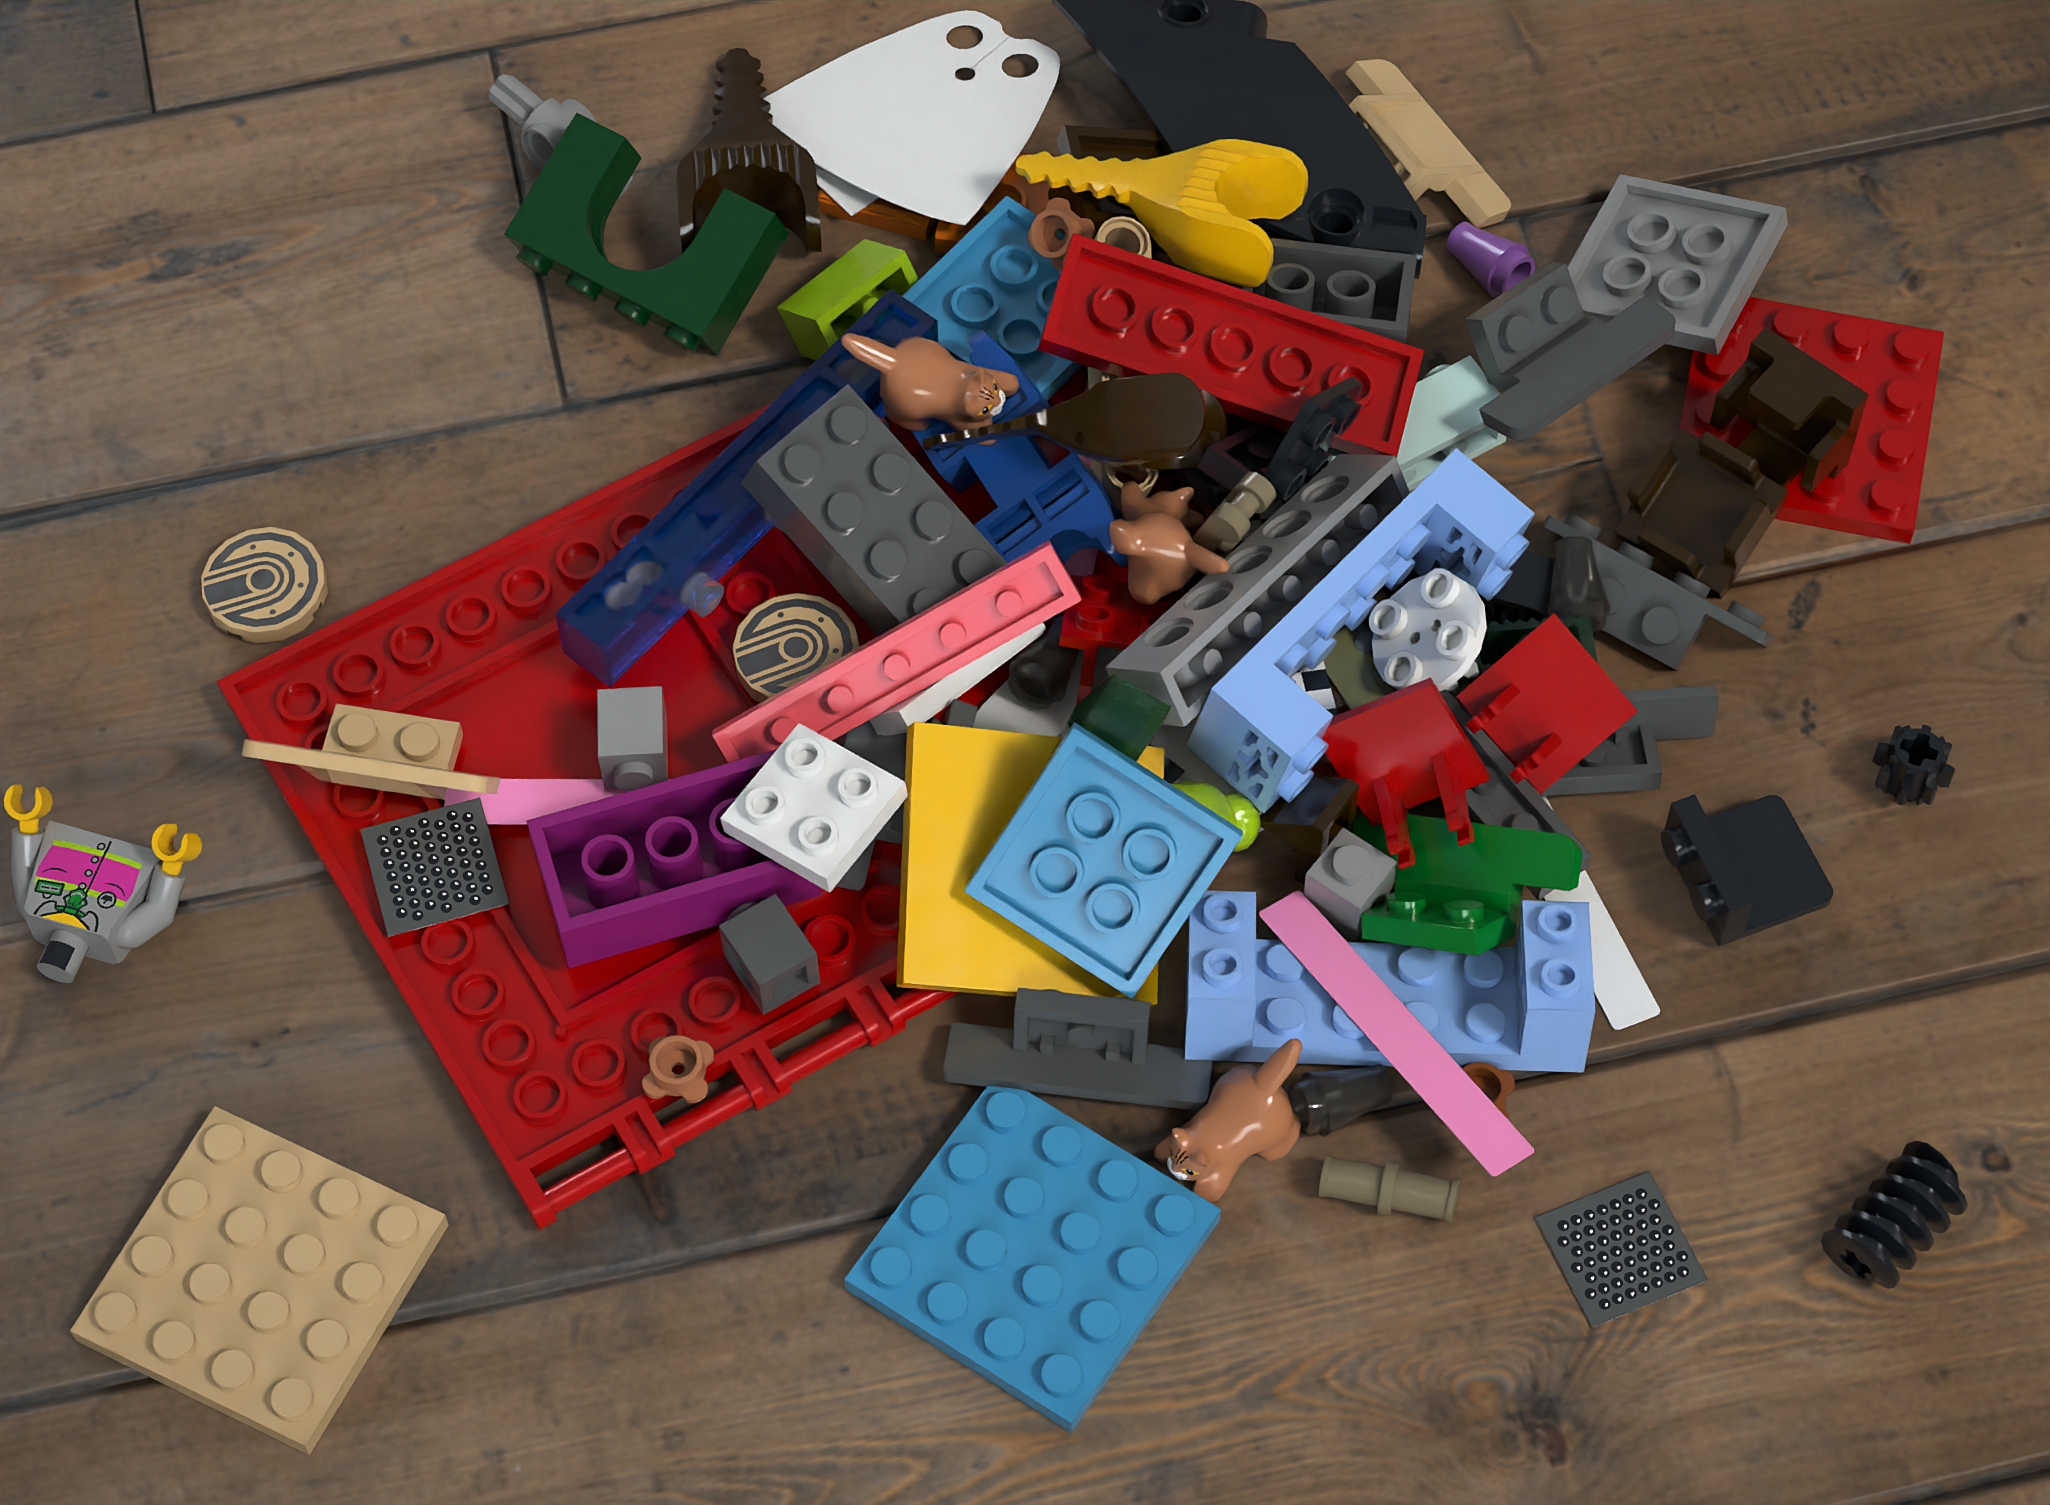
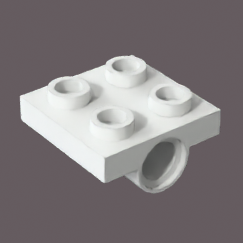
(814, 807)

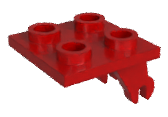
(1106, 619)
(1545, 704)
(1403, 755)

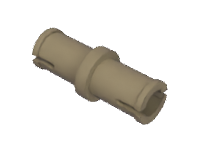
(1389, 1188)

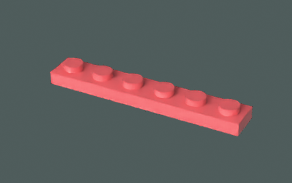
(908, 656)

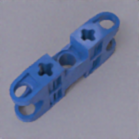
(1031, 494)

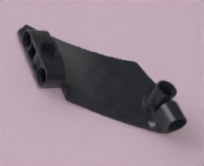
(1213, 75)

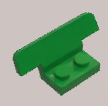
(1469, 893)

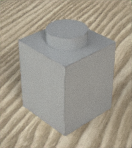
(632, 737)
(1348, 882)

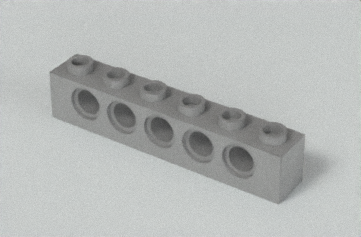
(1266, 579)

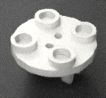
(1446, 619)

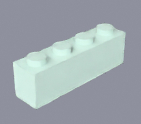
(1444, 418)

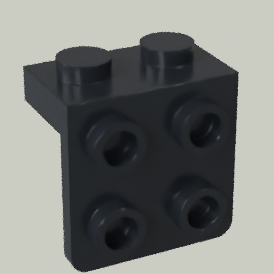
(1291, 458)
(1744, 865)

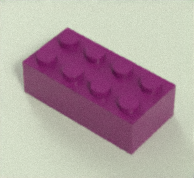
(654, 864)

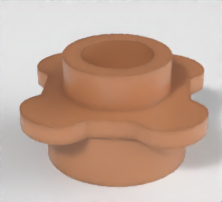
(1044, 229)
(674, 1051)

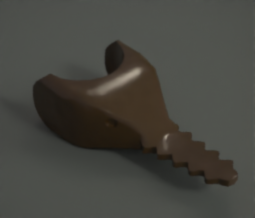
(747, 158)
(1120, 422)

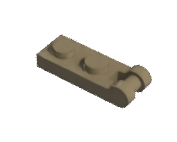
(1231, 518)

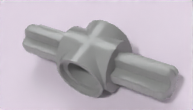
(541, 120)

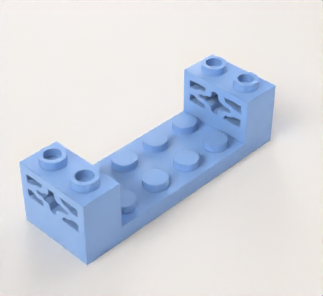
(1264, 727)
(1502, 1008)

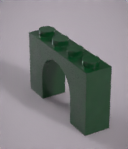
(691, 297)

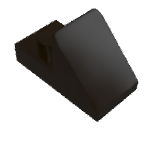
(1313, 818)

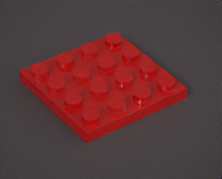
(1887, 360)

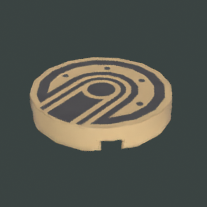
(264, 584)
(789, 641)

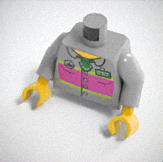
(89, 889)

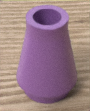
(1490, 258)

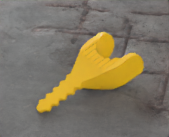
(1194, 200)

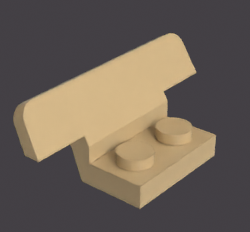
(1422, 144)
(383, 754)

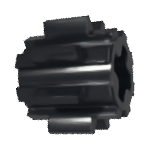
(1913, 765)

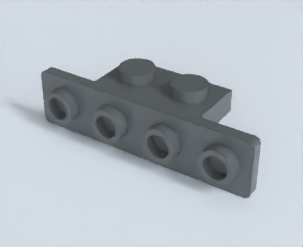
(1648, 608)
(1630, 754)
(1077, 1050)

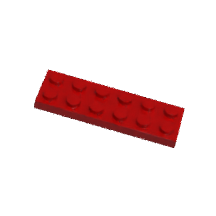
(1237, 345)

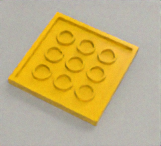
(958, 802)

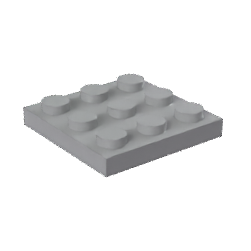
(1682, 250)

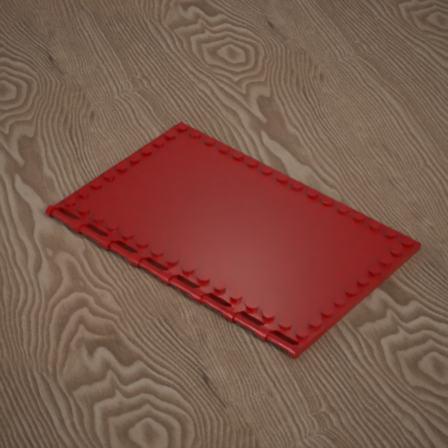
(543, 1048)

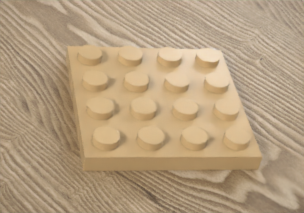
(260, 1279)

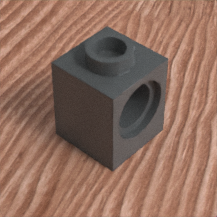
(769, 953)

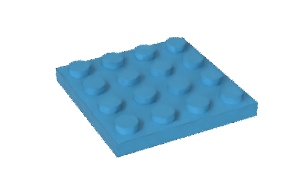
(1033, 1252)

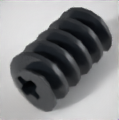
(1896, 1216)

